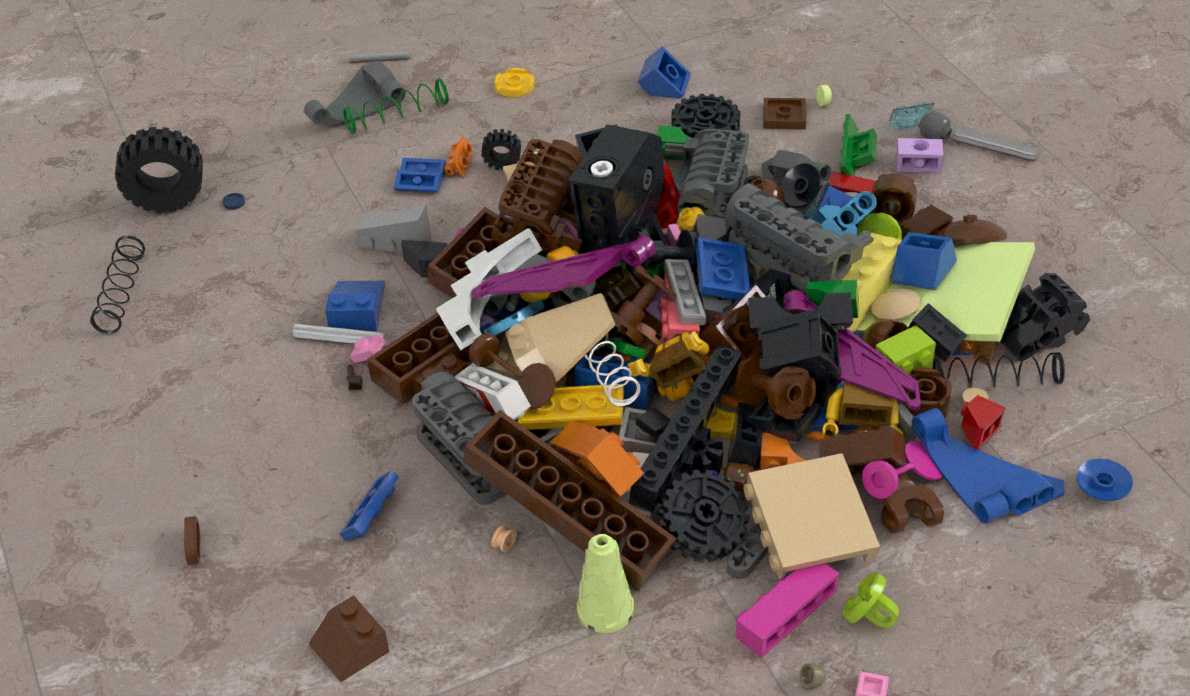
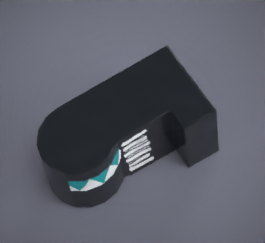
(773, 283)

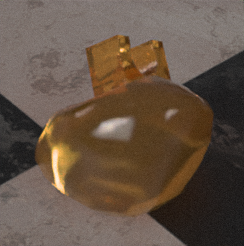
(980, 348)

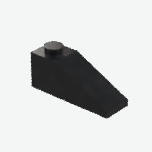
(745, 437)

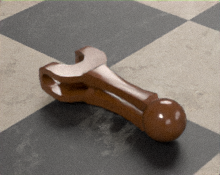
(909, 501)

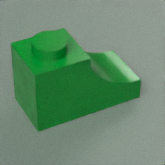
(816, 291)

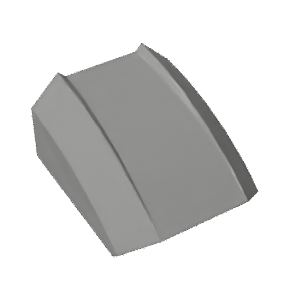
(634, 437)

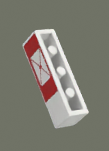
(494, 391)

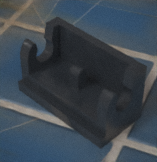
(939, 329)

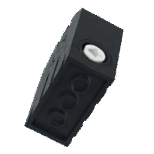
(616, 186)

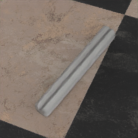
(995, 144)
(331, 333)

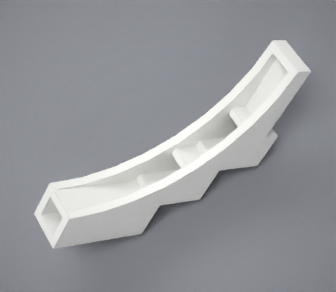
(464, 311)

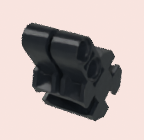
(1044, 317)

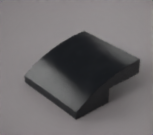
(784, 428)

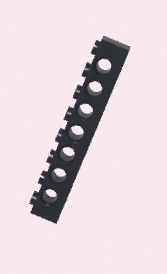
(685, 428)

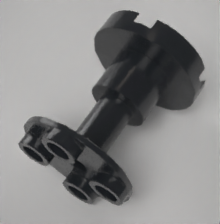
(684, 249)

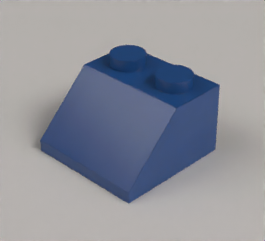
(663, 75)

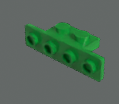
(857, 147)

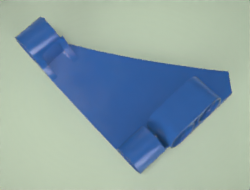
(981, 480)

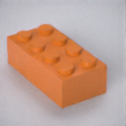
(599, 455)

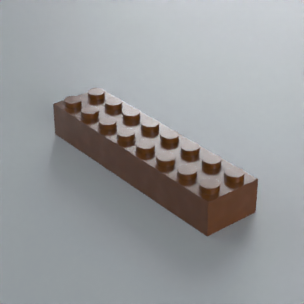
(566, 496)

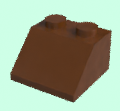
(349, 639)

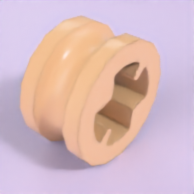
(504, 538)

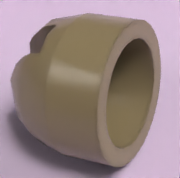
(812, 675)

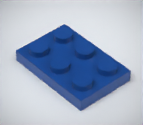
(722, 268)

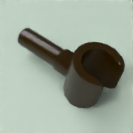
(354, 381)

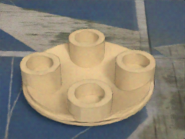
(896, 304)

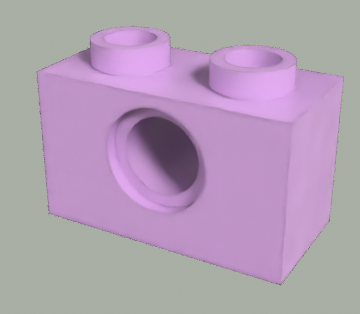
(919, 155)

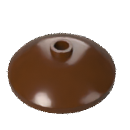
(973, 231)

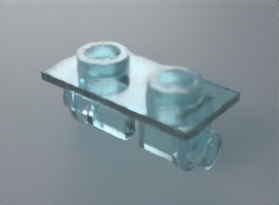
(903, 116)

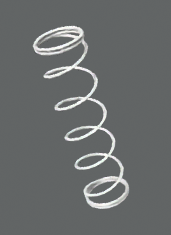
(611, 399)

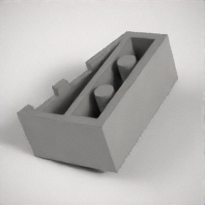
(388, 228)

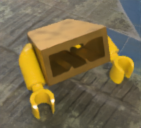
(674, 360)
(860, 407)

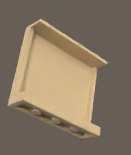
(810, 514)

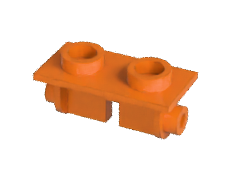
(459, 158)

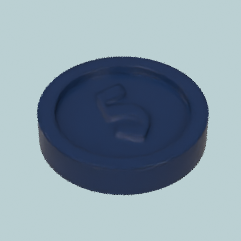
(233, 201)

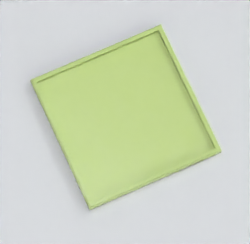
(977, 289)

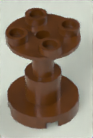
(632, 313)
(786, 391)

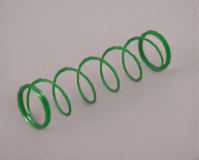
(347, 111)

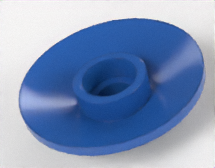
(1104, 479)

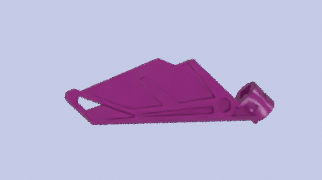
(567, 272)
(861, 362)

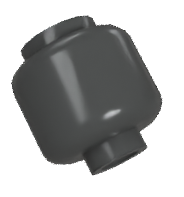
(935, 126)

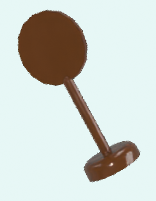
(535, 380)

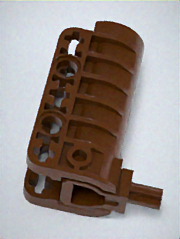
(538, 195)

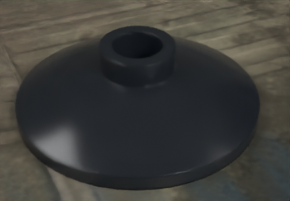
(796, 179)

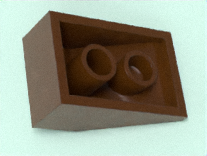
(731, 328)

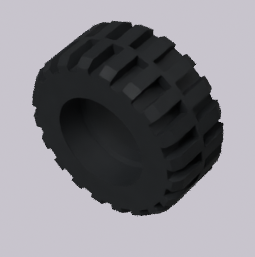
(162, 147)

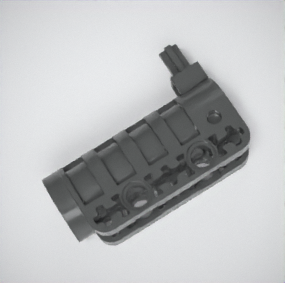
(790, 240)

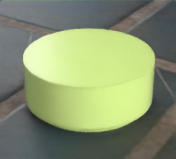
(823, 95)

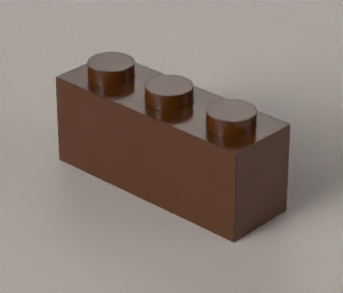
(865, 447)

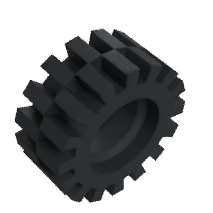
(501, 139)

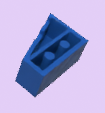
(586, 377)

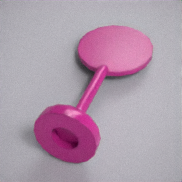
(882, 479)

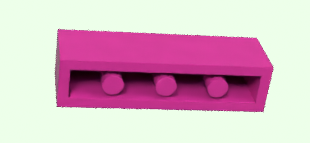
(785, 607)

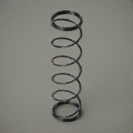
(114, 315)
(936, 364)

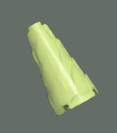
(603, 589)

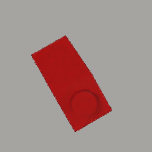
(981, 420)

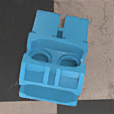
(830, 215)

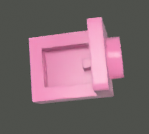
(367, 347)

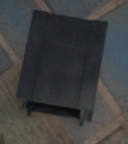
(803, 342)

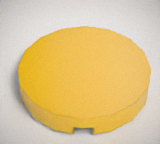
(514, 82)

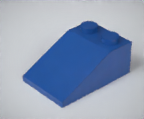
(355, 305)

